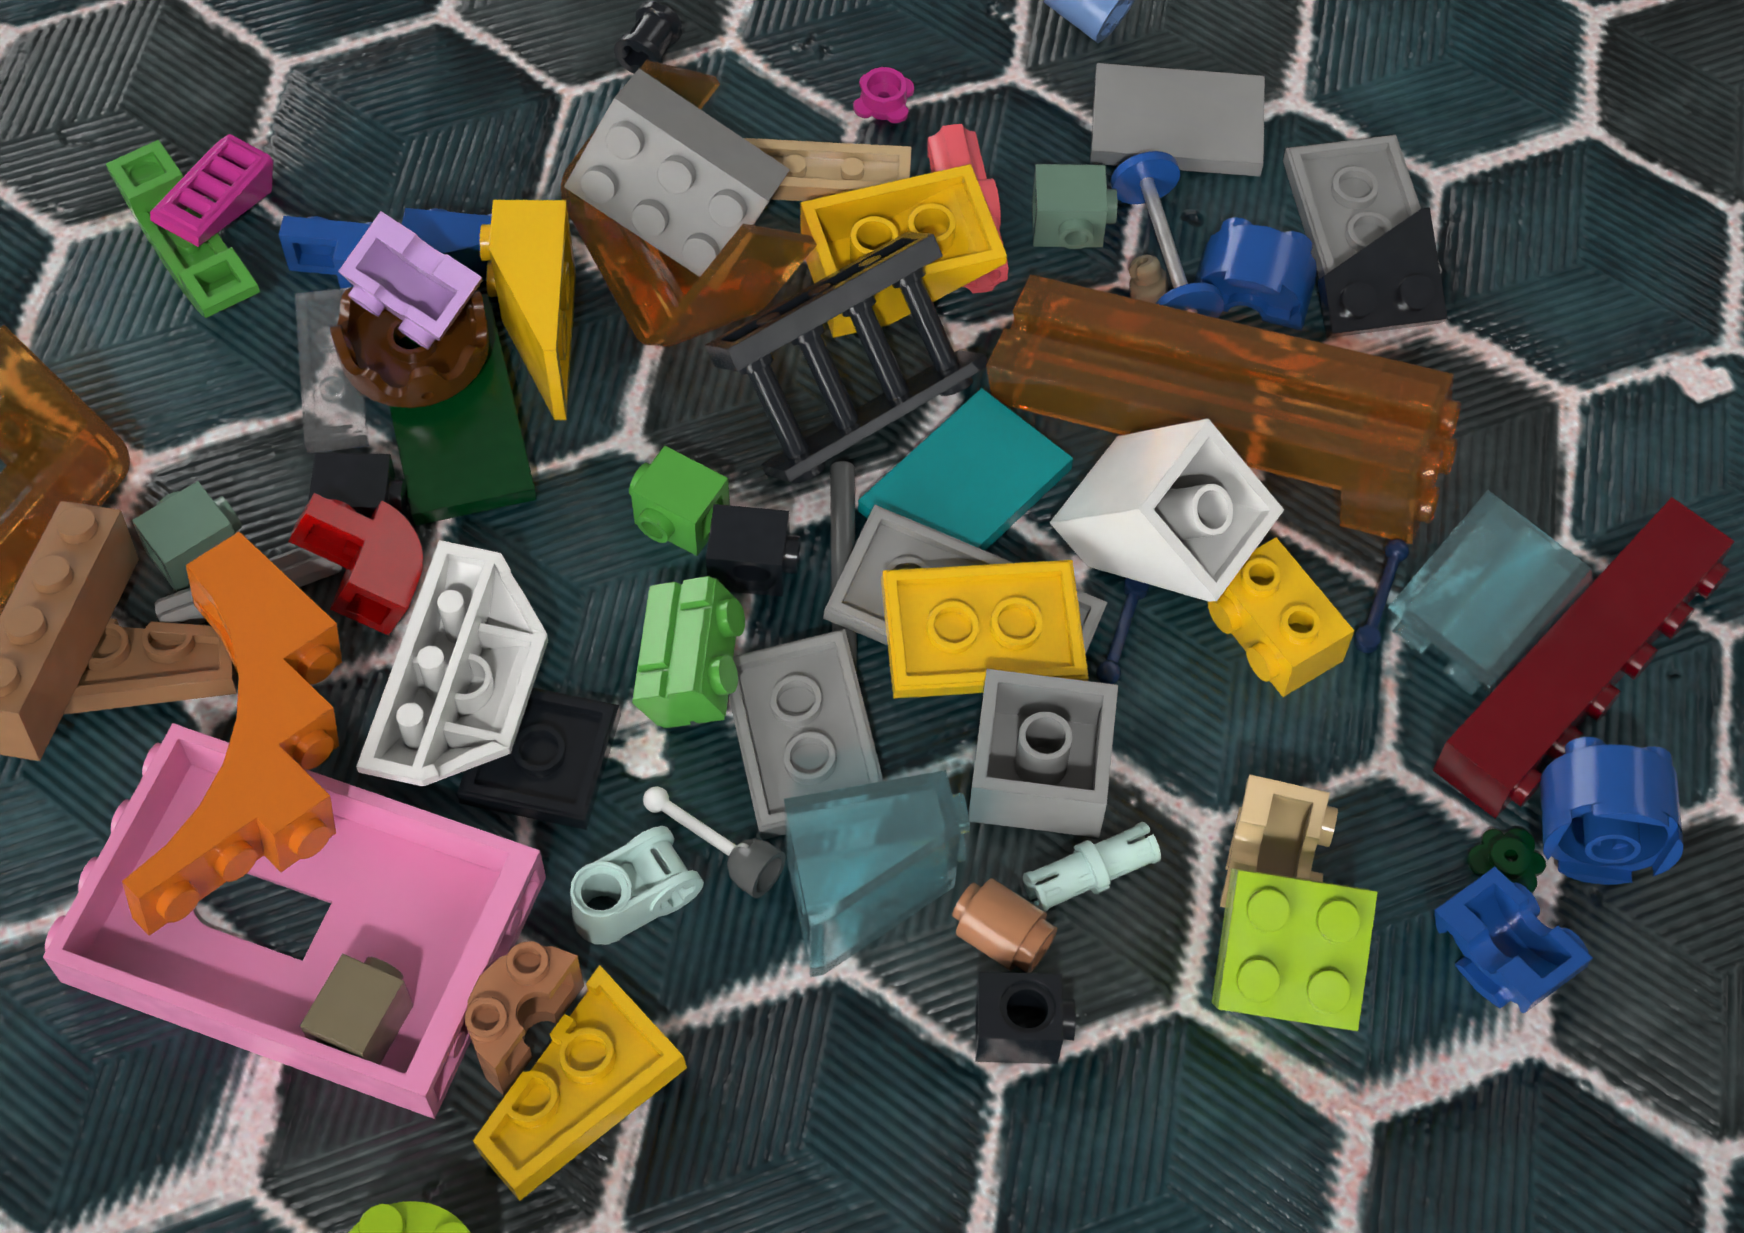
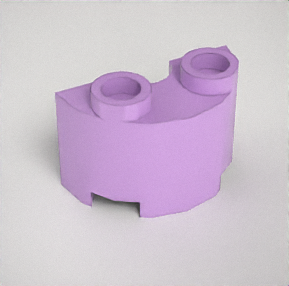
(409, 279)

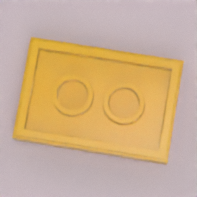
(975, 618)

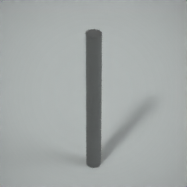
(842, 531)

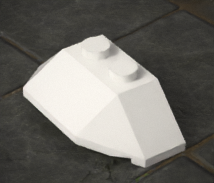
(458, 672)

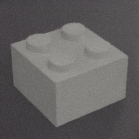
(1043, 753)

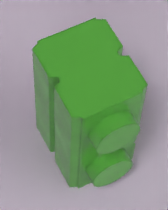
(688, 652)

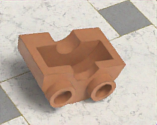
(513, 995)

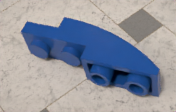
(325, 244)

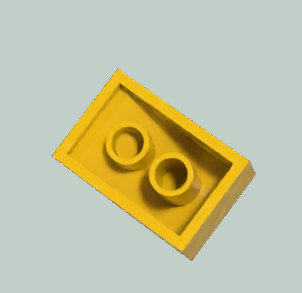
(933, 203)
(535, 288)

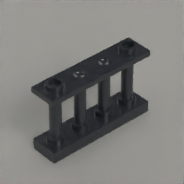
(801, 323)

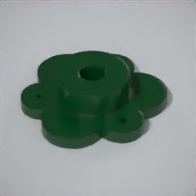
(1515, 845)

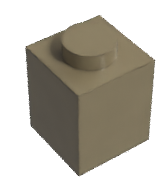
(359, 1008)

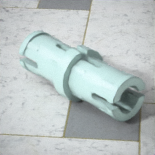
(1092, 867)

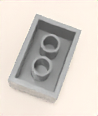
(673, 173)

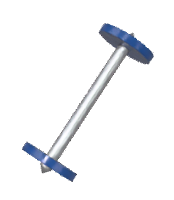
(1146, 180)

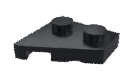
(1387, 283)

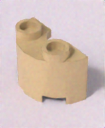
(1280, 830)

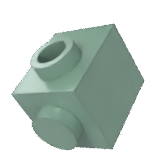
(1071, 205)
(184, 528)

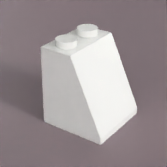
(1169, 510)

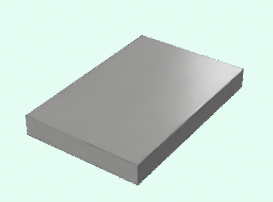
(1196, 116)
(1349, 194)
(801, 724)

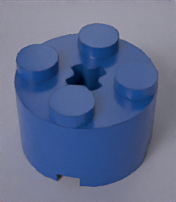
(1611, 811)

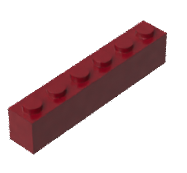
(1583, 657)

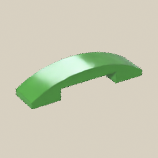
(206, 274)

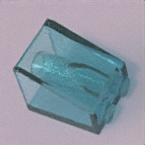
(1488, 595)
(870, 859)

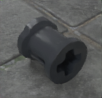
(650, 36)

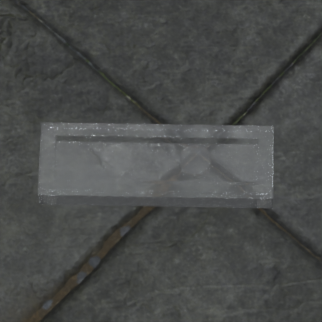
(330, 404)

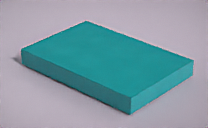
(972, 474)

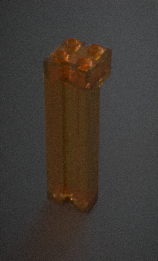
(1276, 398)

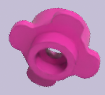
(884, 95)

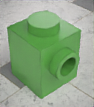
(676, 499)

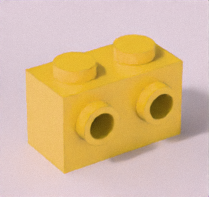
(1282, 619)

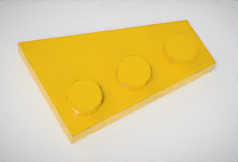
(584, 1083)

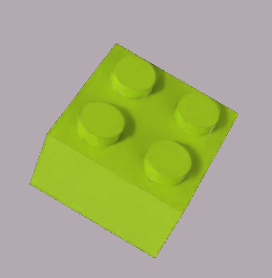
(1294, 949)

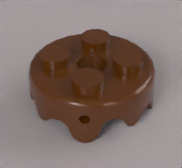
(403, 376)

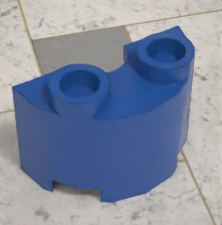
(1261, 270)
(1506, 945)

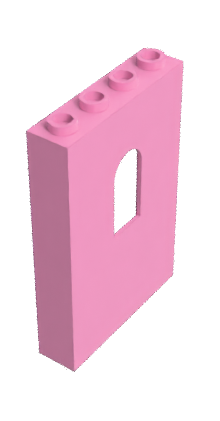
(400, 890)

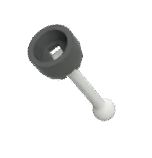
(751, 864)

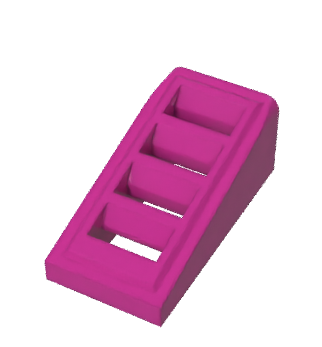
(228, 161)

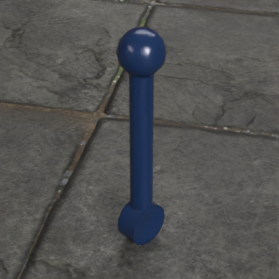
(1368, 636)
(1109, 670)

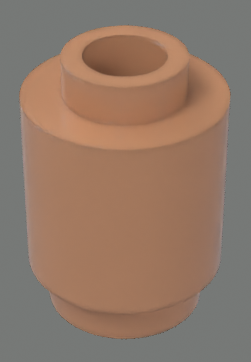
(1003, 925)

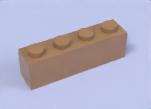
(58, 620)

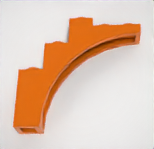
(261, 793)

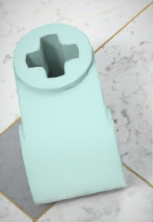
(643, 879)

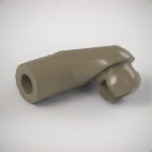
(1148, 279)

